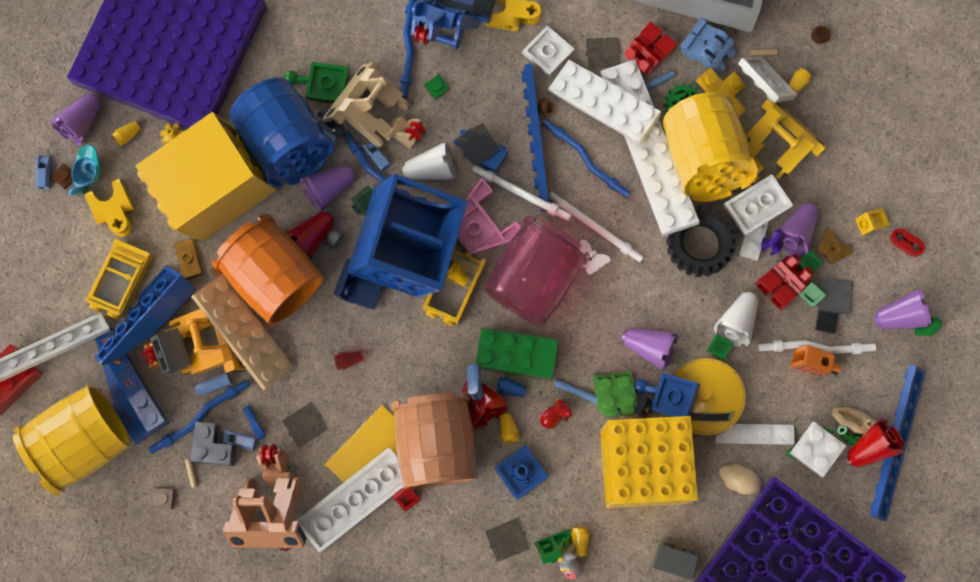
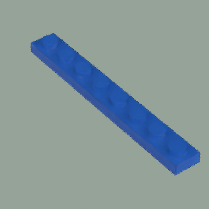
(534, 130)
(903, 422)

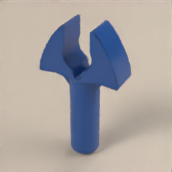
(255, 426)

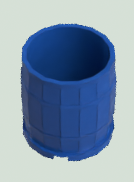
(280, 131)

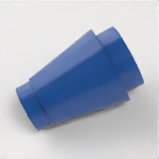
(510, 387)

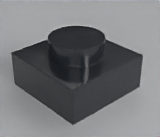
(826, 322)
(643, 407)

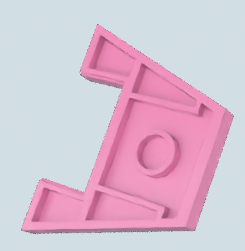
(477, 229)

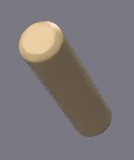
(763, 52)
(191, 473)

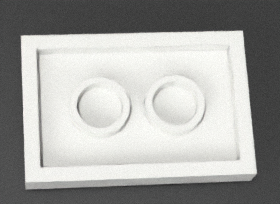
(767, 79)
(758, 205)

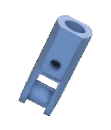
(378, 156)
(43, 174)
(474, 380)
(213, 384)
(241, 440)

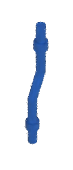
(406, 77)
(356, 149)
(612, 183)
(168, 440)

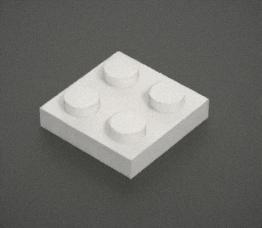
(548, 51)
(817, 449)

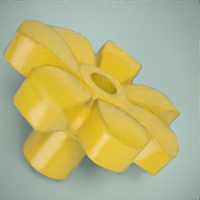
(170, 133)

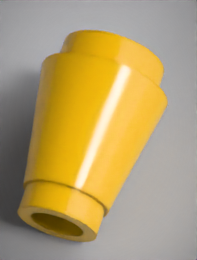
(800, 80)
(125, 133)
(457, 273)
(509, 430)
(580, 540)

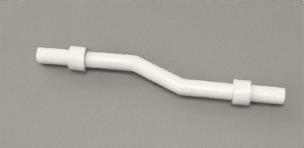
(552, 209)
(854, 348)

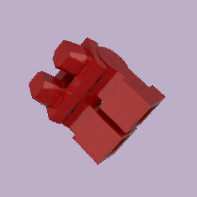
(650, 48)
(785, 281)

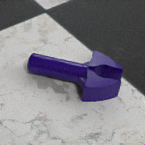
(773, 242)

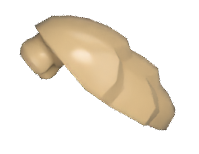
(847, 417)
(740, 479)

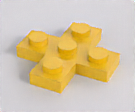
(729, 86)

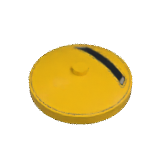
(719, 397)

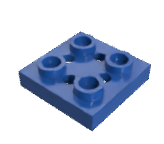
(521, 472)

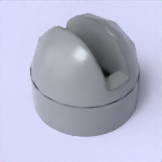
(332, 238)

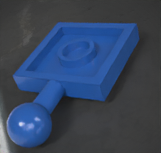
(672, 397)

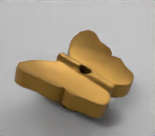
(840, 251)

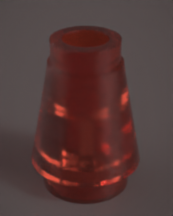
(345, 360)

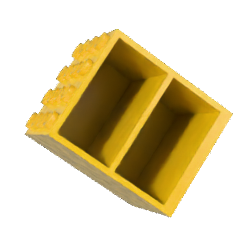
(204, 178)
(648, 462)

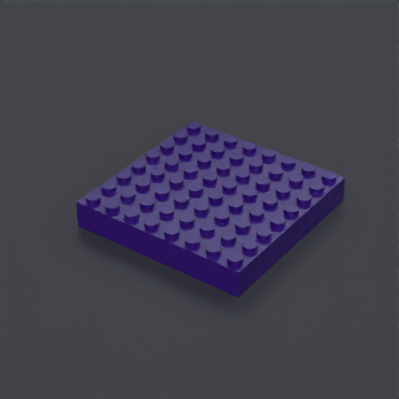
(167, 54)
(793, 542)

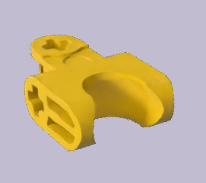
(515, 13)
(113, 210)

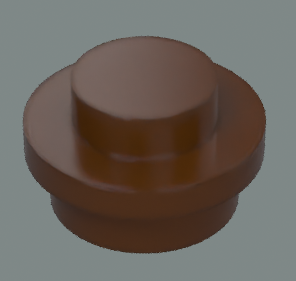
(820, 34)
(545, 107)

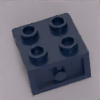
(356, 289)

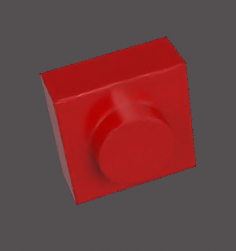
(406, 498)

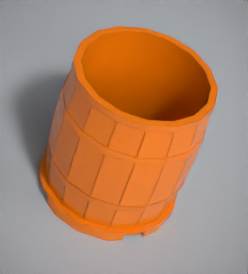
(268, 269)

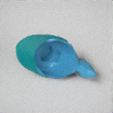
(86, 170)

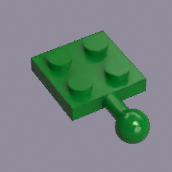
(324, 81)

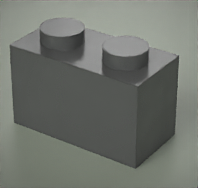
(170, 351)
(675, 561)

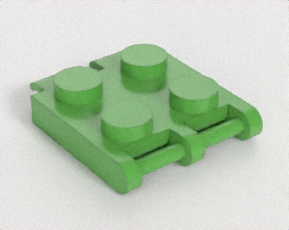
(615, 394)

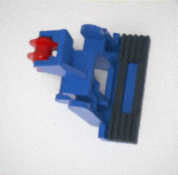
(448, 14)

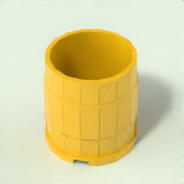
(709, 147)
(71, 439)

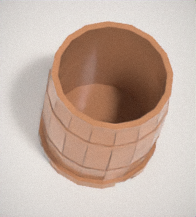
(435, 440)

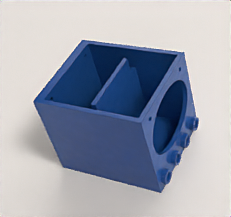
(406, 238)

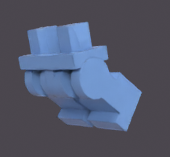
(708, 46)

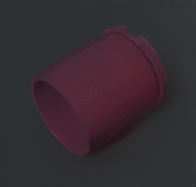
(535, 271)

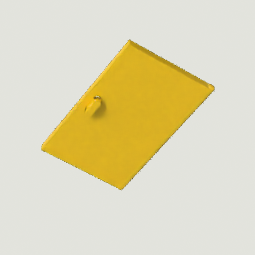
(364, 445)

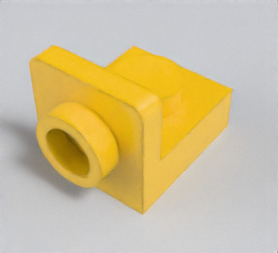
(872, 221)

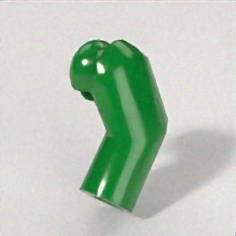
(935, 326)
(845, 435)

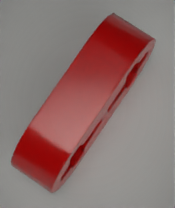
(909, 238)

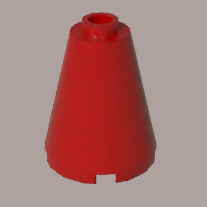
(312, 232)
(876, 445)

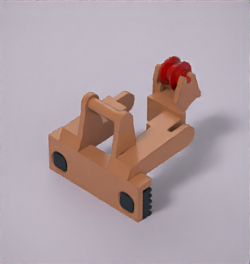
(279, 529)

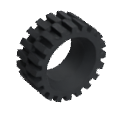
(726, 243)

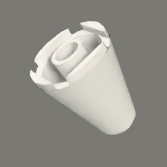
(431, 165)
(739, 320)

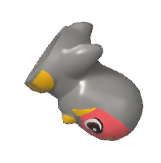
(569, 565)

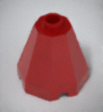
(486, 408)

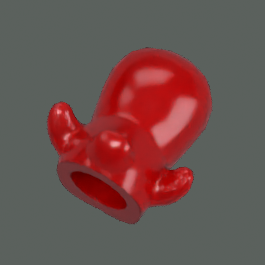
(553, 415)

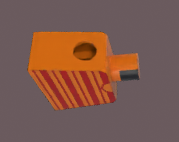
(814, 361)

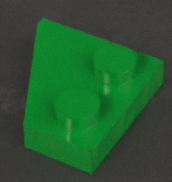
(553, 546)

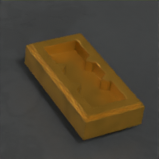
(188, 258)

